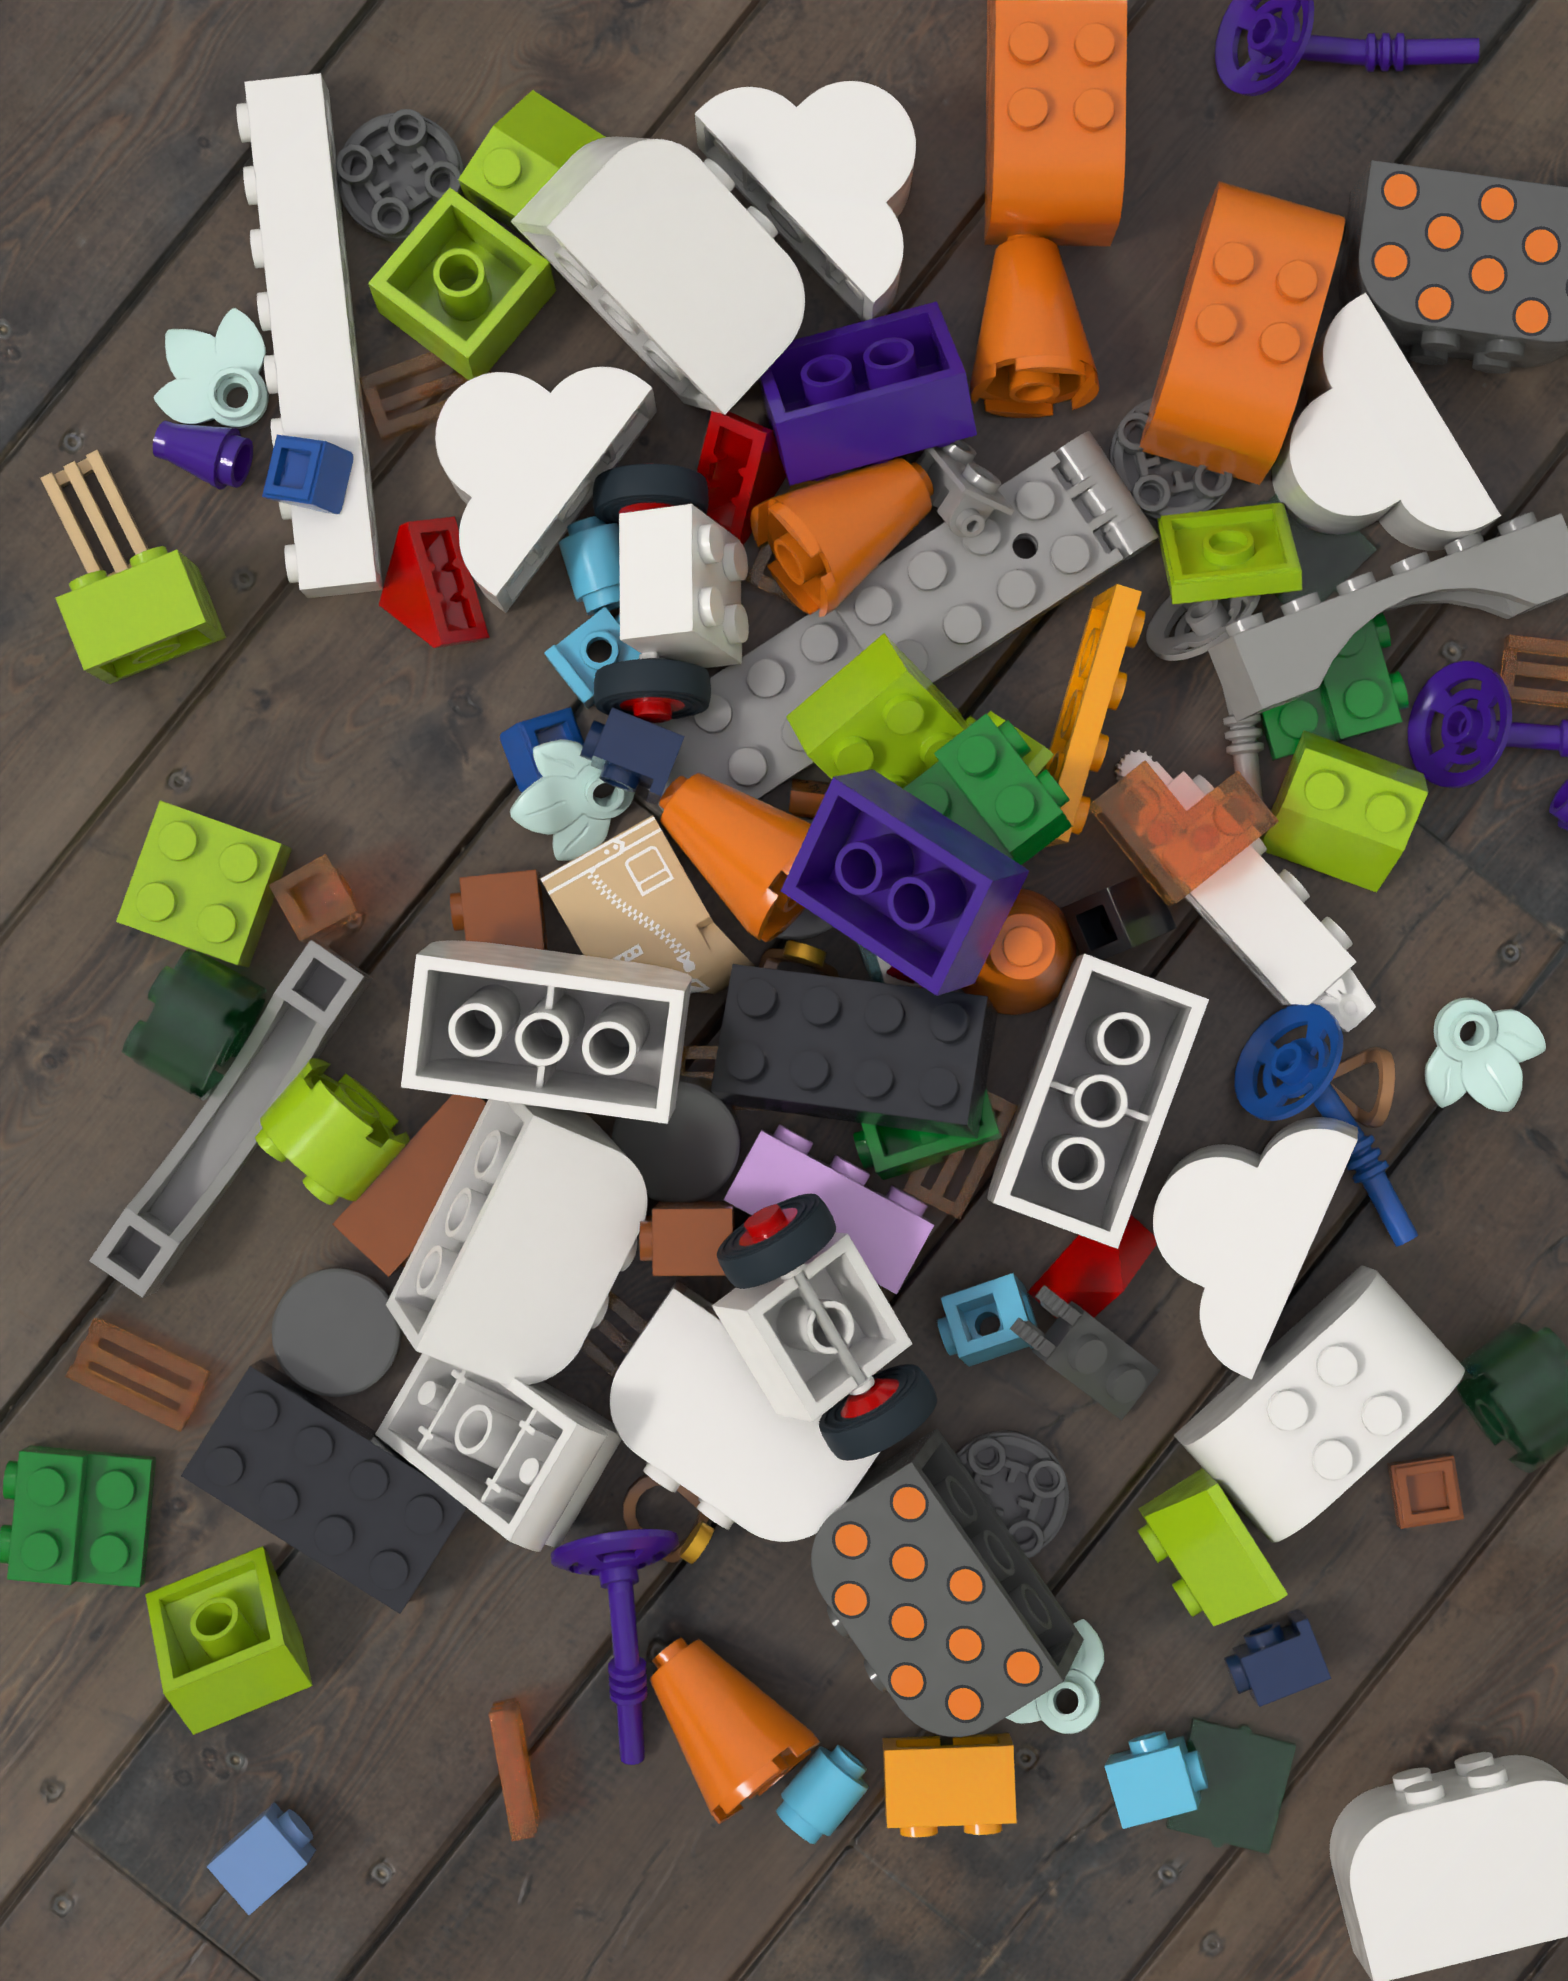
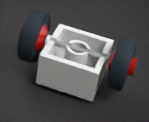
(675, 592)
(820, 1329)

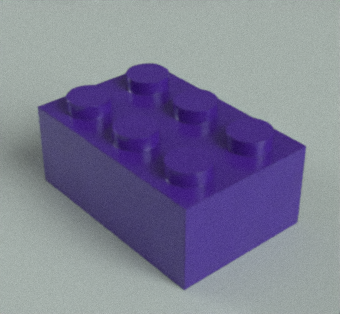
(867, 394)
(904, 881)

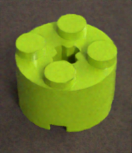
(331, 1133)

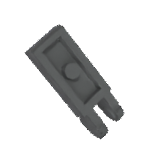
(1088, 1355)

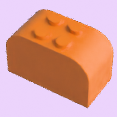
(1055, 120)
(1243, 333)

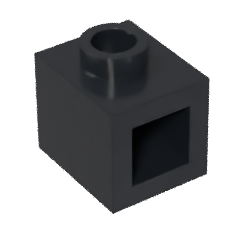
(1118, 918)

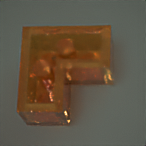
(1176, 845)

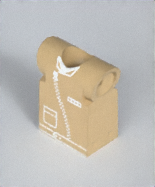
(640, 907)

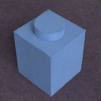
(263, 1857)

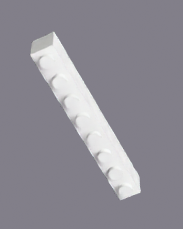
(310, 321)

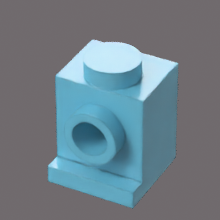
(572, 659)
(967, 1309)

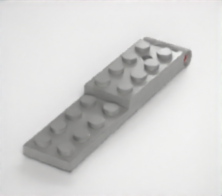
(934, 599)

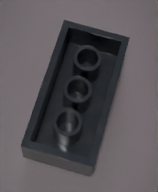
(855, 1051)
(325, 1485)

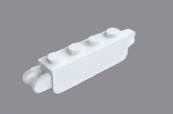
(1268, 923)

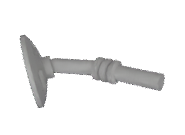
(1208, 626)

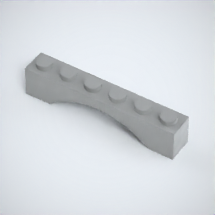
(1288, 657)
(222, 1137)

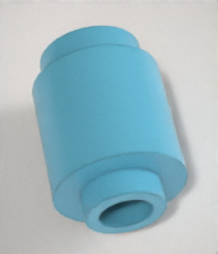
(593, 563)
(823, 1793)

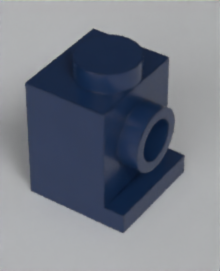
(632, 753)
(1277, 1660)

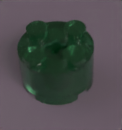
(197, 1023)
(1520, 1393)

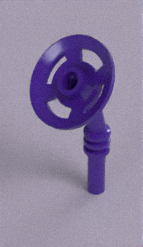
(1287, 44)
(1471, 727)
(617, 1565)

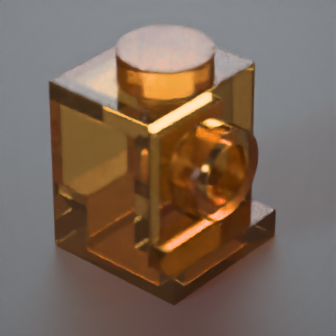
(315, 899)

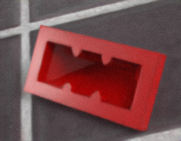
(740, 470)
(431, 585)
(1096, 1272)

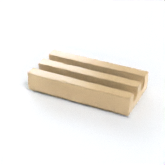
(74, 474)

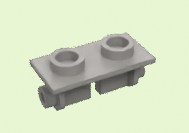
(962, 488)

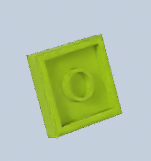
(1229, 553)

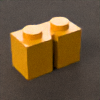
(949, 1784)

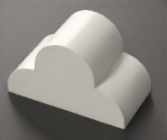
(824, 177)
(1375, 445)
(531, 463)
(1246, 1227)
(502, 1450)

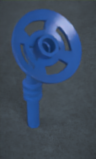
(1304, 1074)

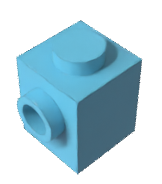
(1155, 1779)

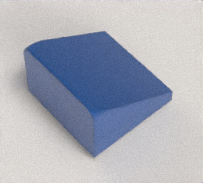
(308, 474)
(524, 736)

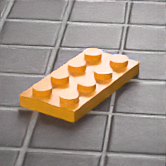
(1092, 690)

